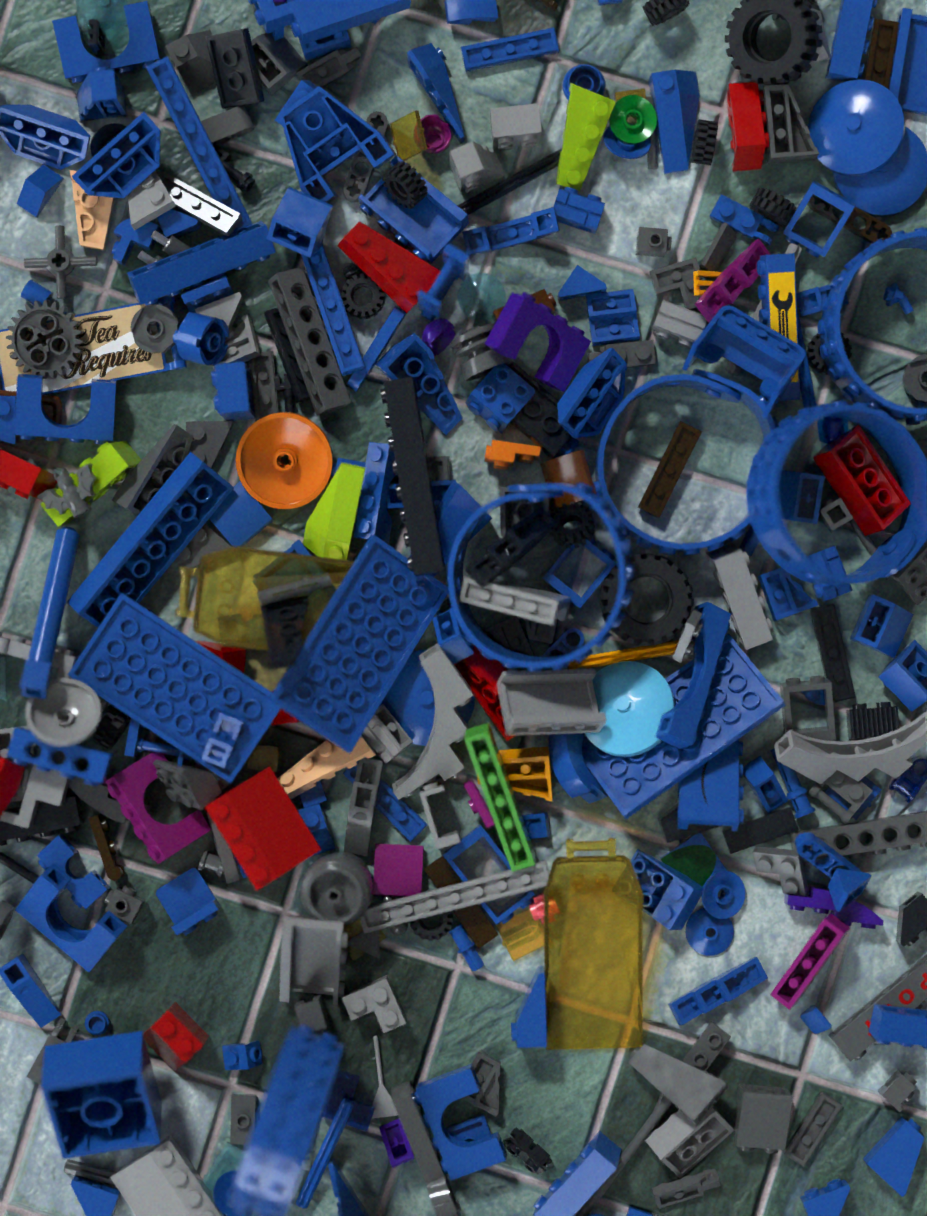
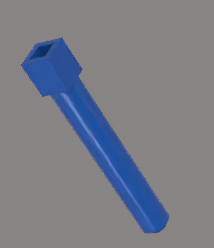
(38, 666)

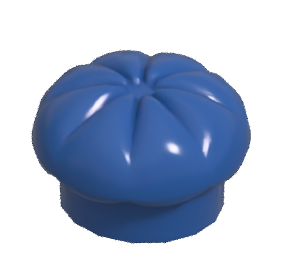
(585, 77)

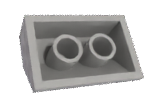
(684, 1144)

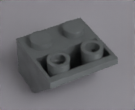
(276, 61)
(187, 783)

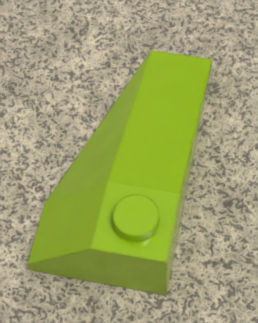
(333, 521)

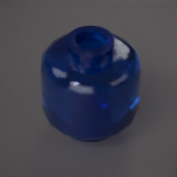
(831, 428)

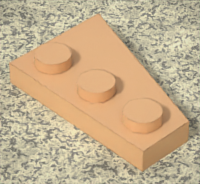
(92, 217)

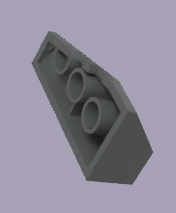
(153, 470)

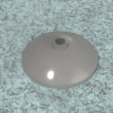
(64, 700)

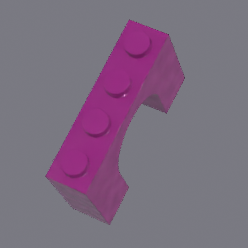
(160, 838)

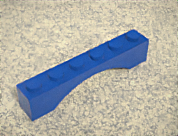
(681, 722)

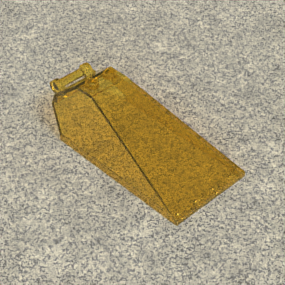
(228, 587)
(593, 950)

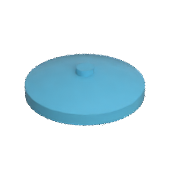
(633, 704)

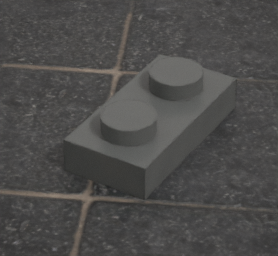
(685, 643)

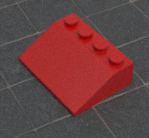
(263, 828)

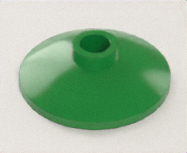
(641, 111)

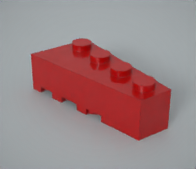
(389, 265)

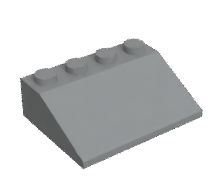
(164, 1184)

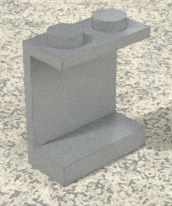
(440, 840)

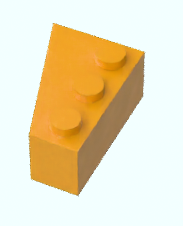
(529, 771)

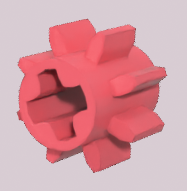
(537, 907)

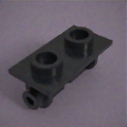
(519, 1146)

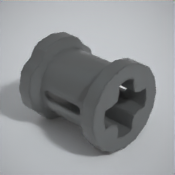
(211, 863)

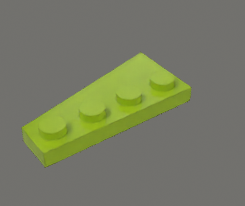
(583, 130)

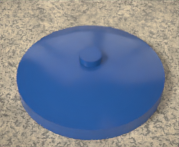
(857, 127)
(894, 185)
(413, 703)

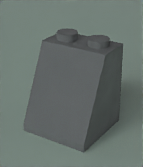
(762, 1117)

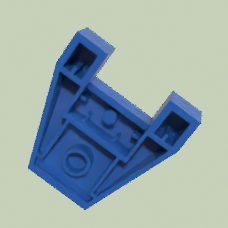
(324, 136)

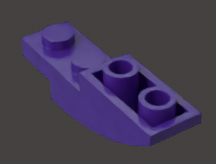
(822, 902)

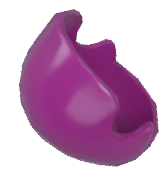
(436, 134)

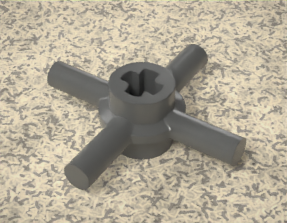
(66, 267)

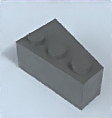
(786, 129)

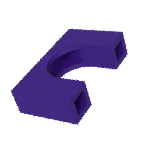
(565, 342)

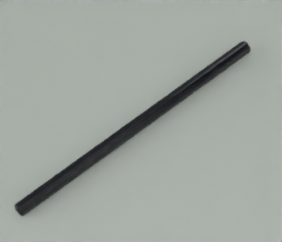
(489, 195)

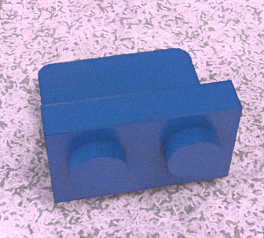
(500, 397)
(188, 901)

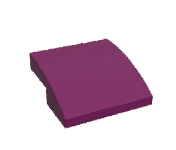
(397, 870)

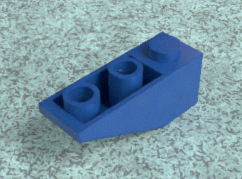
(29, 990)

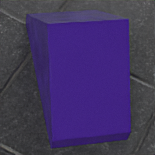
(396, 1143)

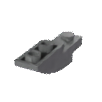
(101, 800)
(363, 806)

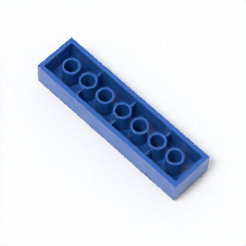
(152, 539)

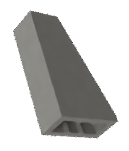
(682, 1084)

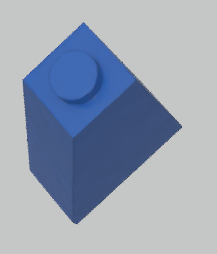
(897, 1154)

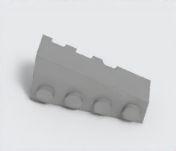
(741, 595)

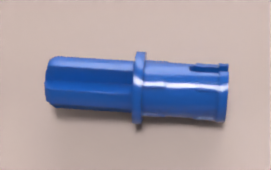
(466, 947)

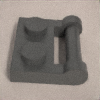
(845, 786)

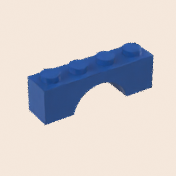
(372, 509)

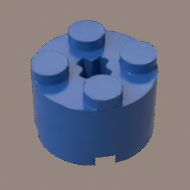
(201, 339)

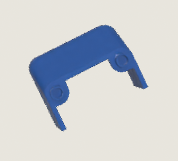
(751, 347)

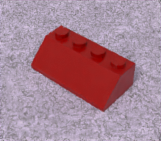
(862, 481)

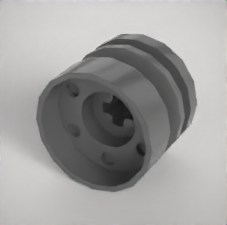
(481, 357)

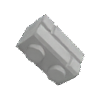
(678, 323)
(386, 735)

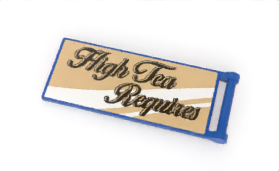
(106, 355)

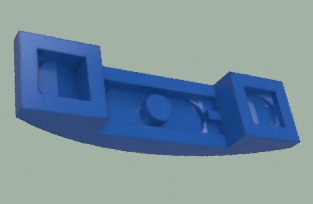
(511, 233)

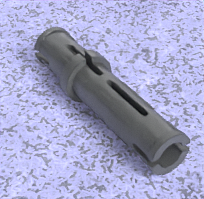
(322, 581)

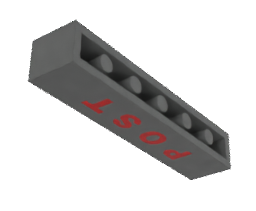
(906, 991)

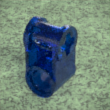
(910, 780)

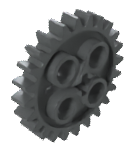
(36, 320)

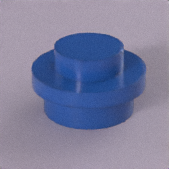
(97, 1023)

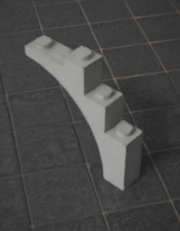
(448, 726)
(856, 758)

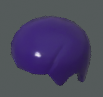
(438, 335)

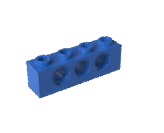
(98, 760)

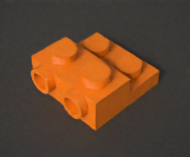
(503, 454)

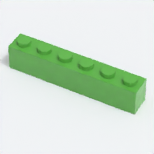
(500, 796)

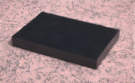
(235, 68)

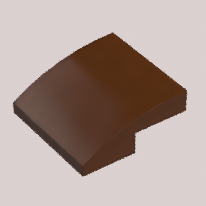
(567, 469)

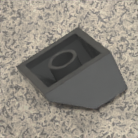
(193, 60)

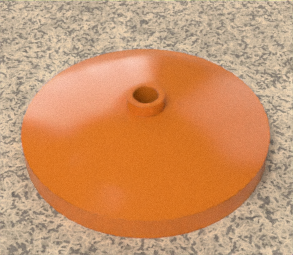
(281, 483)

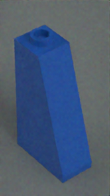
(452, 515)

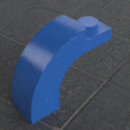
(570, 768)

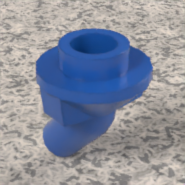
(893, 295)

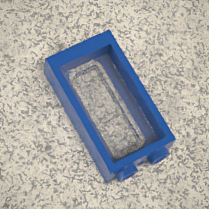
(478, 857)

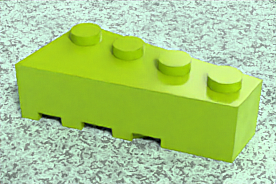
(108, 467)

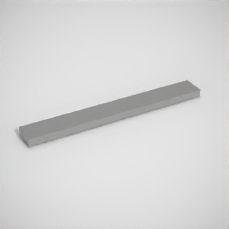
(454, 897)

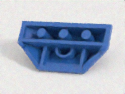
(43, 135)
(123, 161)
(593, 395)

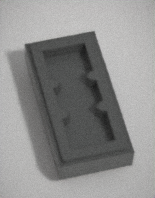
(242, 1118)

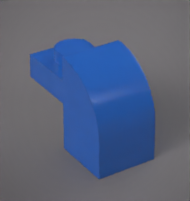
(129, 237)

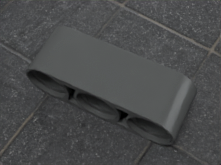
(228, 125)

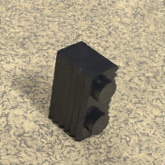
(871, 722)

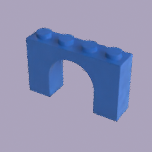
(140, 50)
(33, 421)
(42, 911)
(458, 1156)

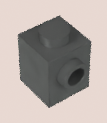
(653, 242)
(835, 514)

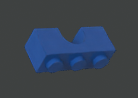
(83, 889)

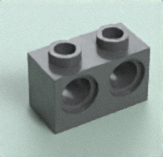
(312, 1012)

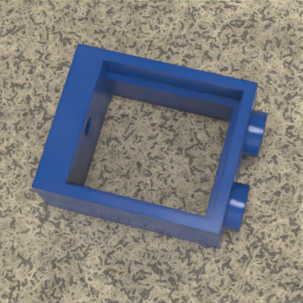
(830, 197)
(604, 556)

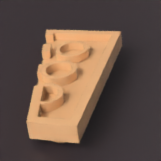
(320, 765)

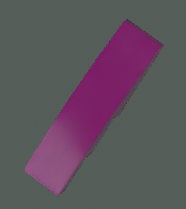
(732, 281)

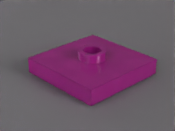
(478, 804)

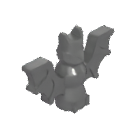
(73, 496)

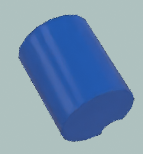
(36, 292)

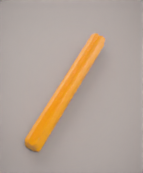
(630, 654)

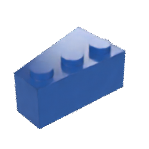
(101, 96)

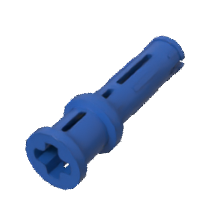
(796, 792)

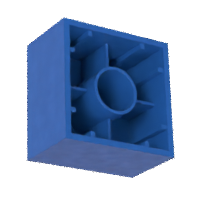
(102, 1094)

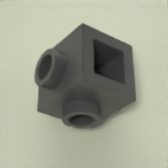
(132, 903)

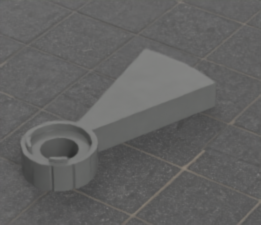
(423, 1149)

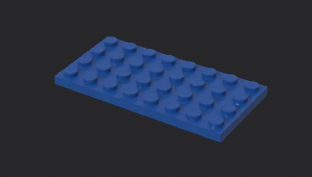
(359, 644)
(172, 684)
(736, 705)

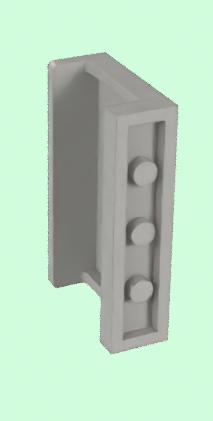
(516, 600)
(549, 702)
(312, 958)

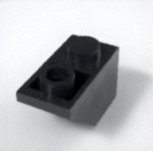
(911, 919)

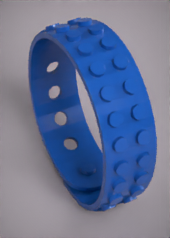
(831, 346)
(715, 387)
(764, 503)
(473, 632)
(286, 1123)

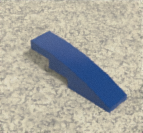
(717, 991)

